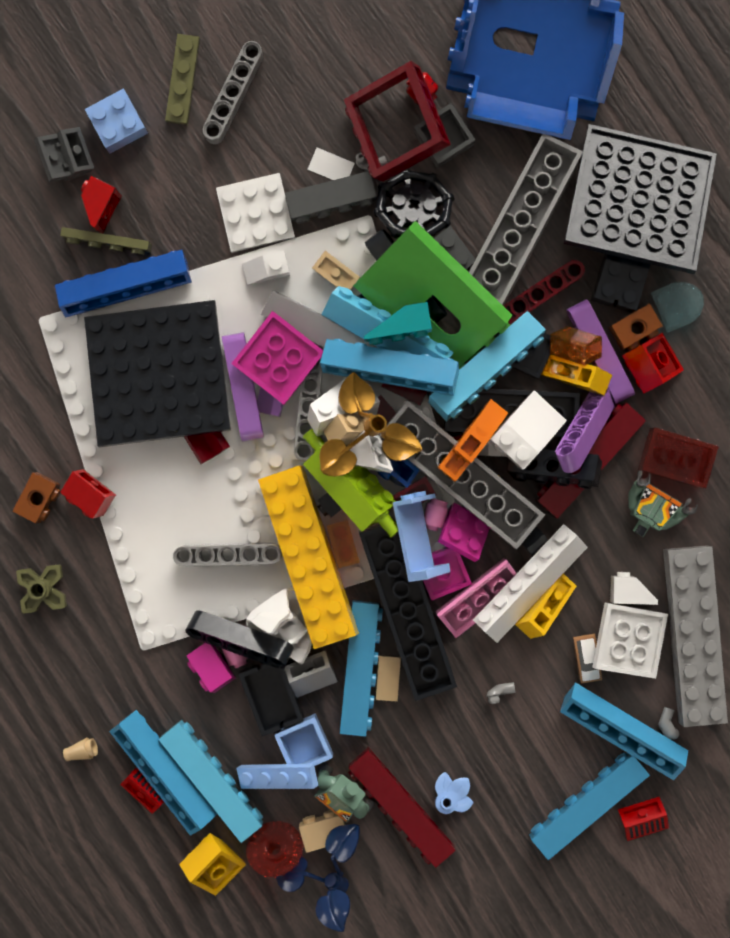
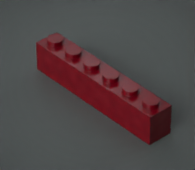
(612, 438)
(402, 807)

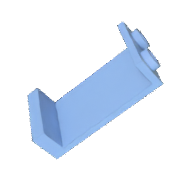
(415, 538)

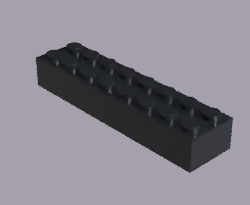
(408, 615)

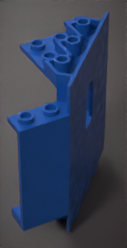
(544, 90)

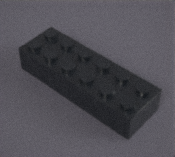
(563, 402)

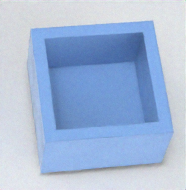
(116, 121)
(304, 742)

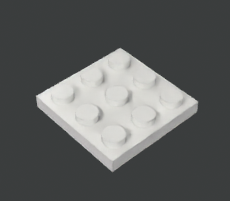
(255, 212)
(630, 640)

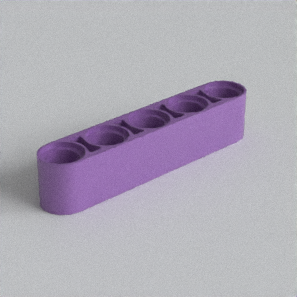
(585, 319)
(242, 391)
(584, 431)

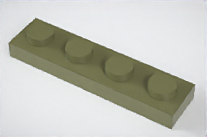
(182, 79)
(95, 240)

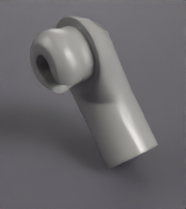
(363, 163)
(500, 689)
(666, 725)

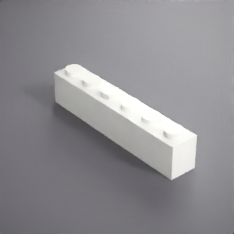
(530, 583)

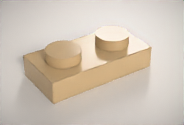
(335, 271)

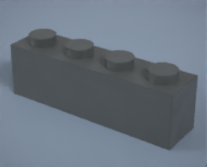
(330, 197)

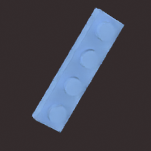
(277, 776)

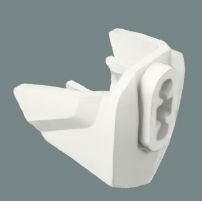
(283, 619)

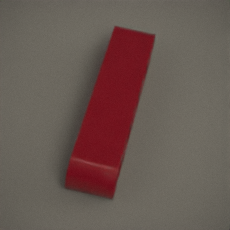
(545, 288)

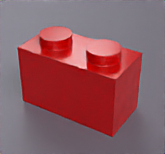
(87, 494)

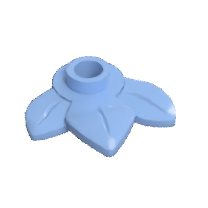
(454, 791)

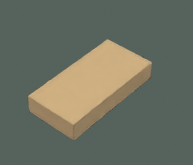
(388, 678)

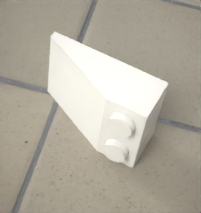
(528, 430)

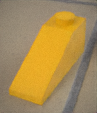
(577, 375)
(546, 609)

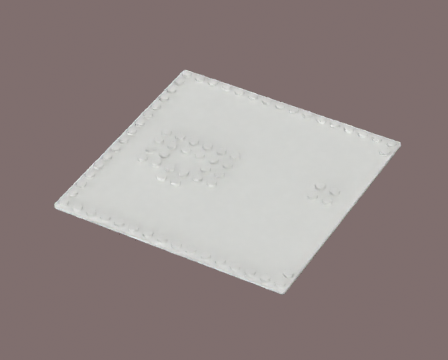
(173, 499)

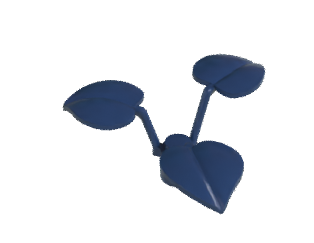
(335, 907)

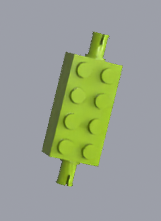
(355, 492)

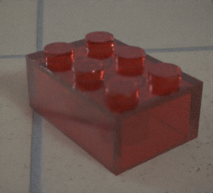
(678, 458)

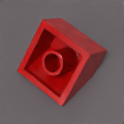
(100, 202)
(652, 363)

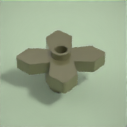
(31, 581)

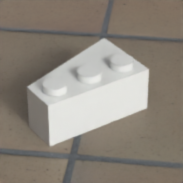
(327, 407)

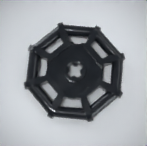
(413, 194)

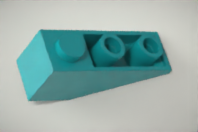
(407, 321)

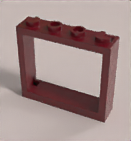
(439, 137)

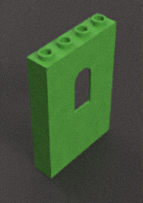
(420, 268)

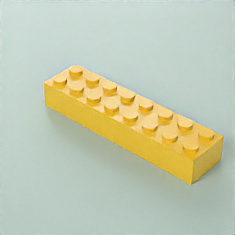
(308, 557)

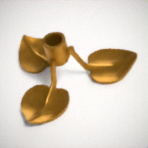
(398, 440)

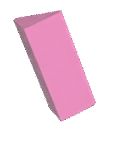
(466, 605)

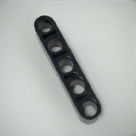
(377, 246)
(239, 639)

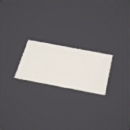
(330, 165)

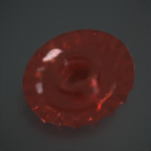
(265, 840)

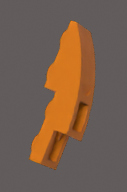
(473, 440)

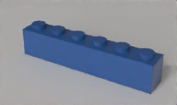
(123, 283)

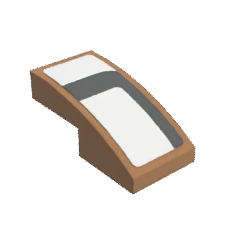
(584, 653)

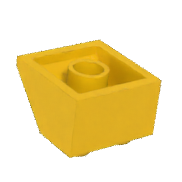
(212, 864)

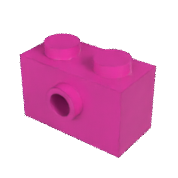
(210, 667)

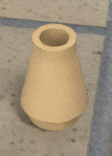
(81, 750)

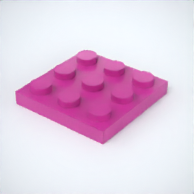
(278, 358)

